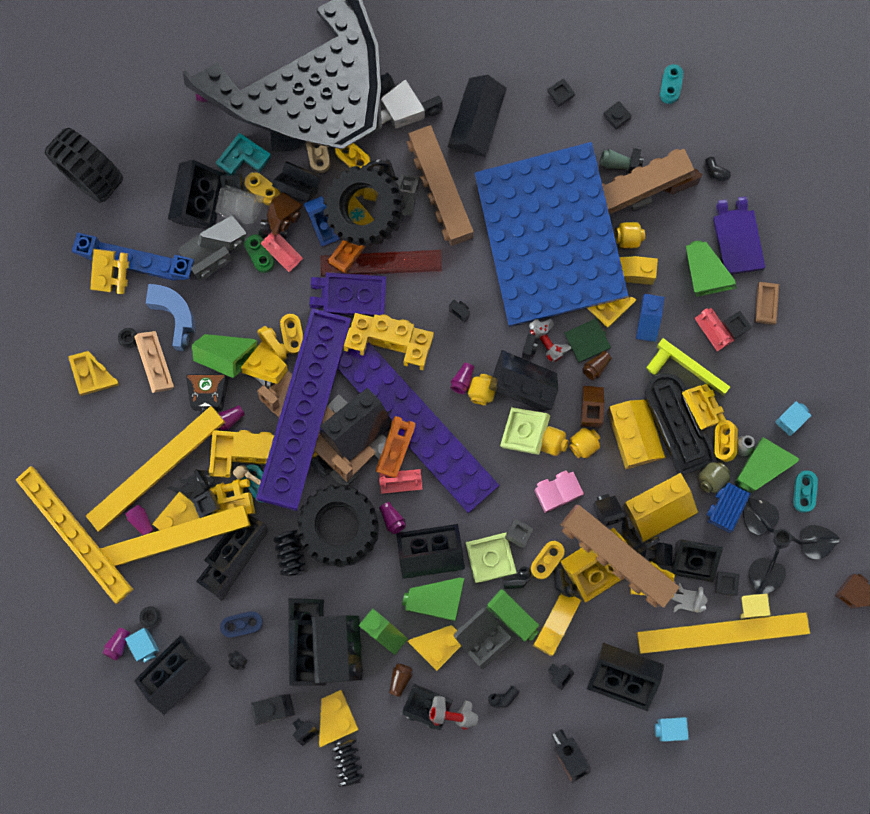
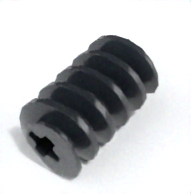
(288, 554)
(347, 763)

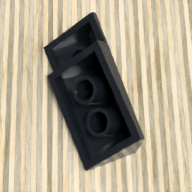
(477, 115)
(231, 557)
(301, 640)

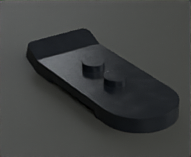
(684, 439)

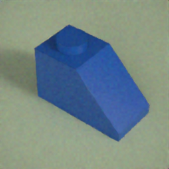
(315, 211)
(650, 317)

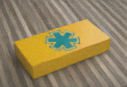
(358, 213)

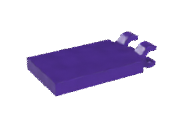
(738, 238)
(350, 294)

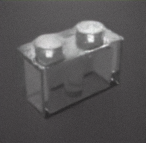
(239, 204)

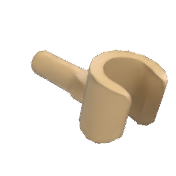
(242, 471)

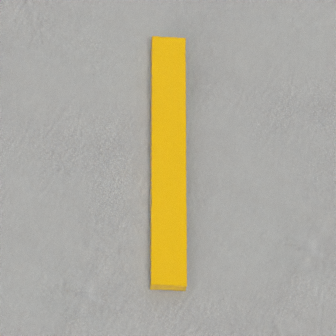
(155, 469)
(74, 535)
(177, 536)
(723, 633)

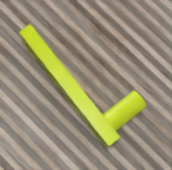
(668, 350)

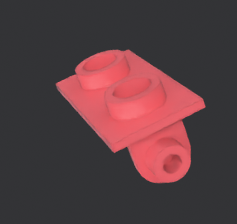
(281, 251)
(714, 329)
(405, 481)

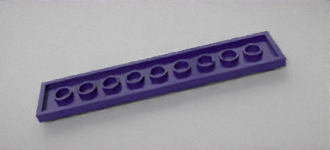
(303, 410)
(431, 438)

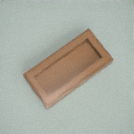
(767, 303)

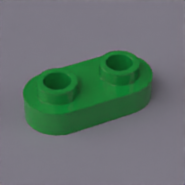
(259, 252)

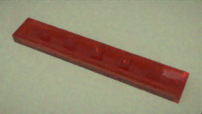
(388, 263)

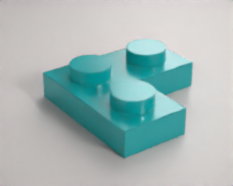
(242, 151)

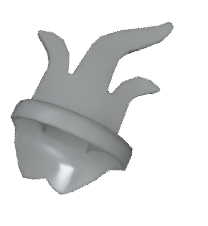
(690, 600)

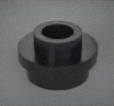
(122, 336)
(145, 612)
(237, 660)

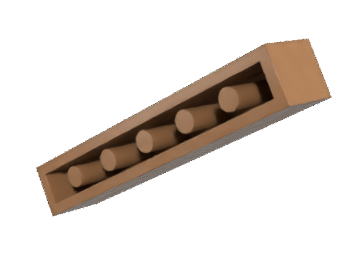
(648, 180)
(440, 185)
(619, 556)

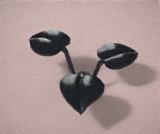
(767, 574)

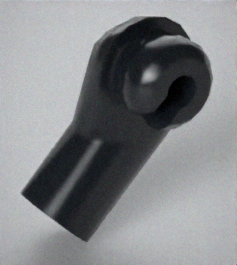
(520, 579)
(562, 586)

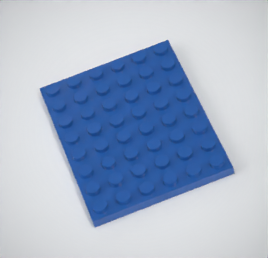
(551, 234)

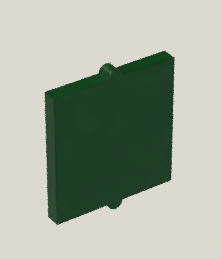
(587, 340)

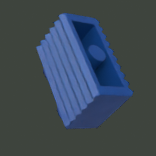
(728, 507)

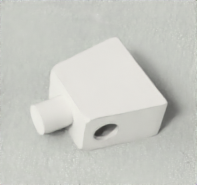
(401, 106)

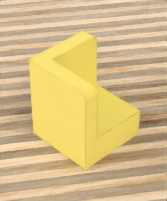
(755, 606)

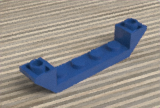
(142, 262)

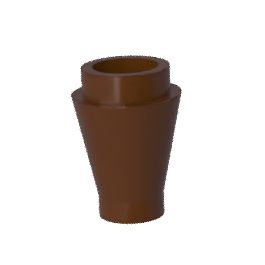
(596, 366)
(400, 677)

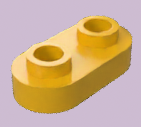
(353, 156)
(261, 187)
(291, 334)
(269, 337)
(725, 442)
(547, 560)

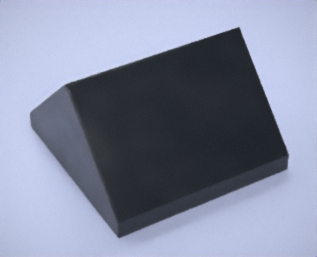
(696, 560)

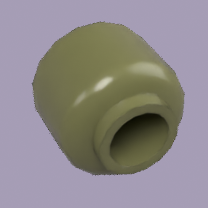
(714, 477)

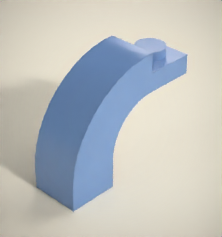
(166, 299)

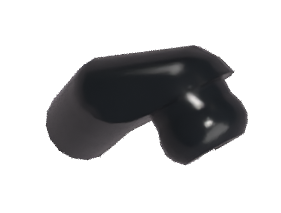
(715, 171)
(503, 700)

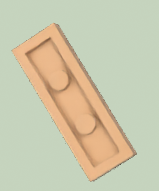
(154, 361)

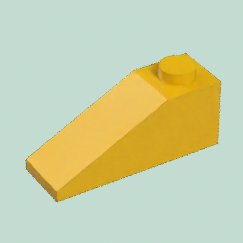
(639, 269)
(556, 624)

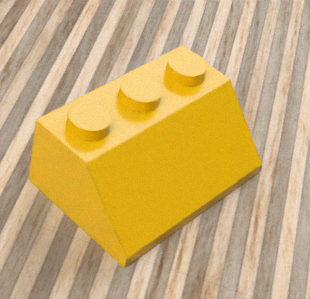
(635, 433)
(661, 507)
(588, 574)

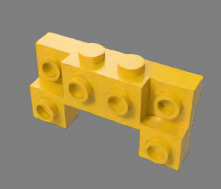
(390, 334)
(237, 447)

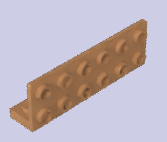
(274, 400)

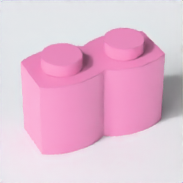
(559, 491)

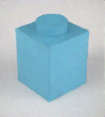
(793, 418)
(142, 645)
(672, 729)

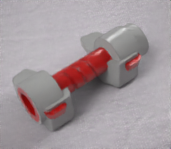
(540, 329)
(463, 717)

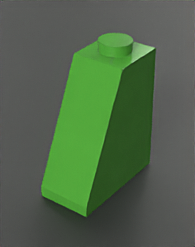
(707, 270)
(223, 353)
(764, 465)
(435, 599)
(513, 616)
(383, 631)

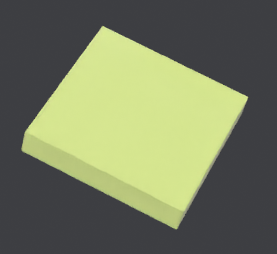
(525, 430)
(490, 558)

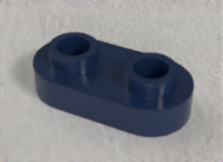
(242, 624)

